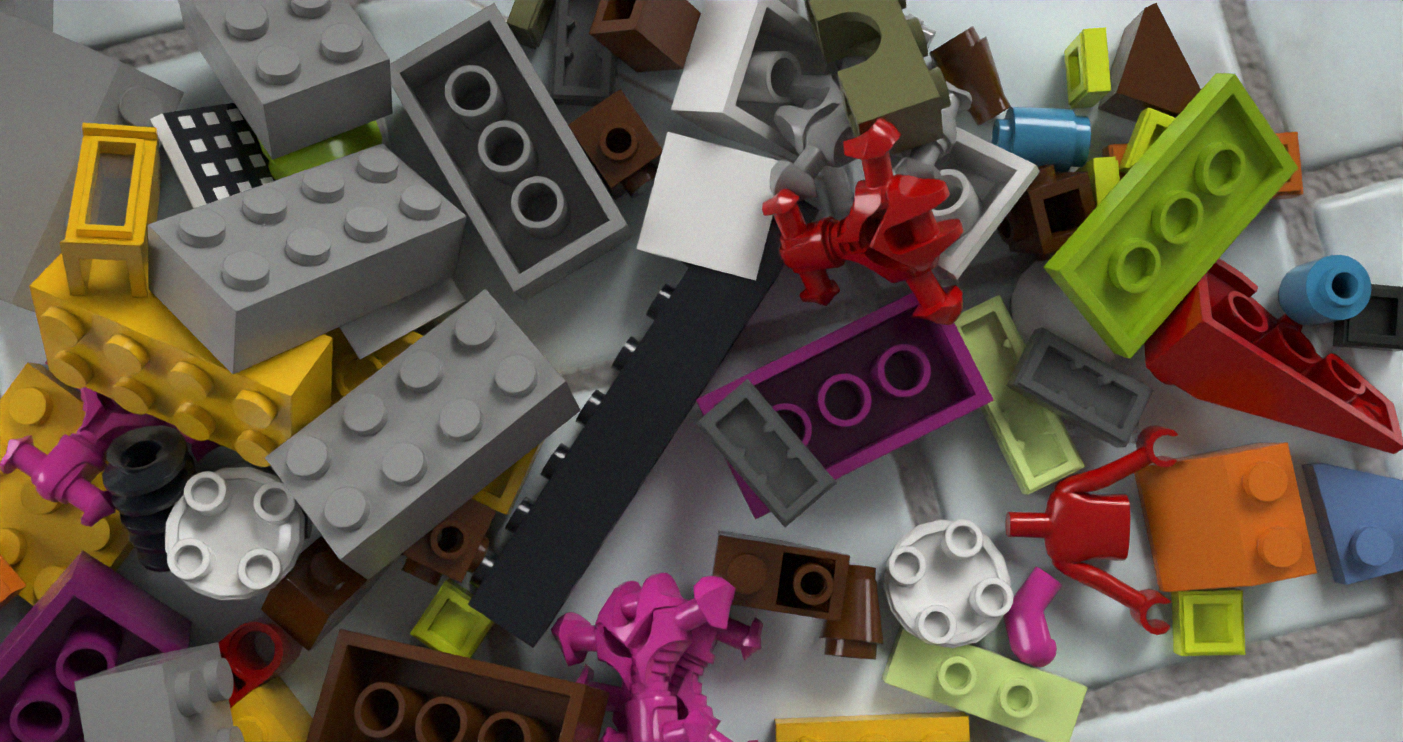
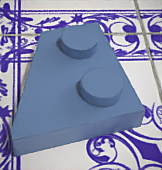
(1357, 520)

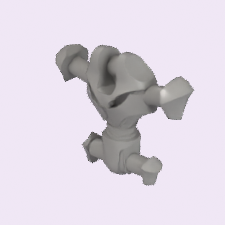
(821, 126)

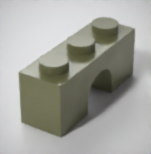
(893, 79)

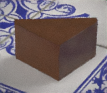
(1149, 70)

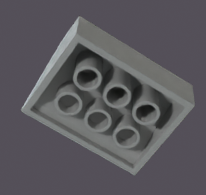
(44, 98)

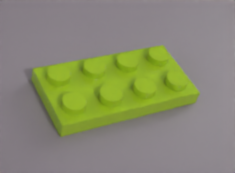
(1172, 215)

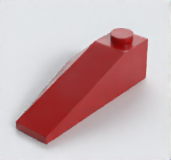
(1245, 359)

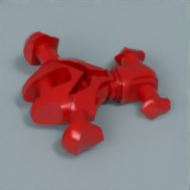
(886, 231)

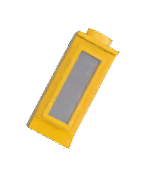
(113, 203)

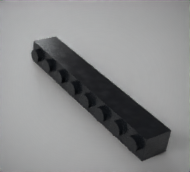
(619, 442)

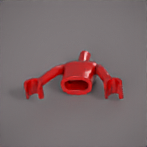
(1096, 527)

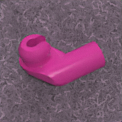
(1026, 620)

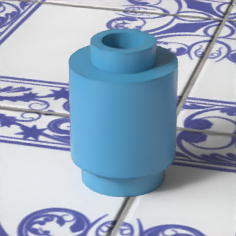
(1044, 136)
(1325, 290)

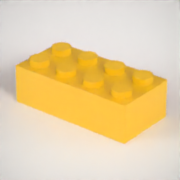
(157, 367)

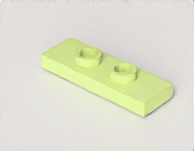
(1026, 432)
(987, 686)

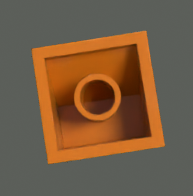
(1225, 519)

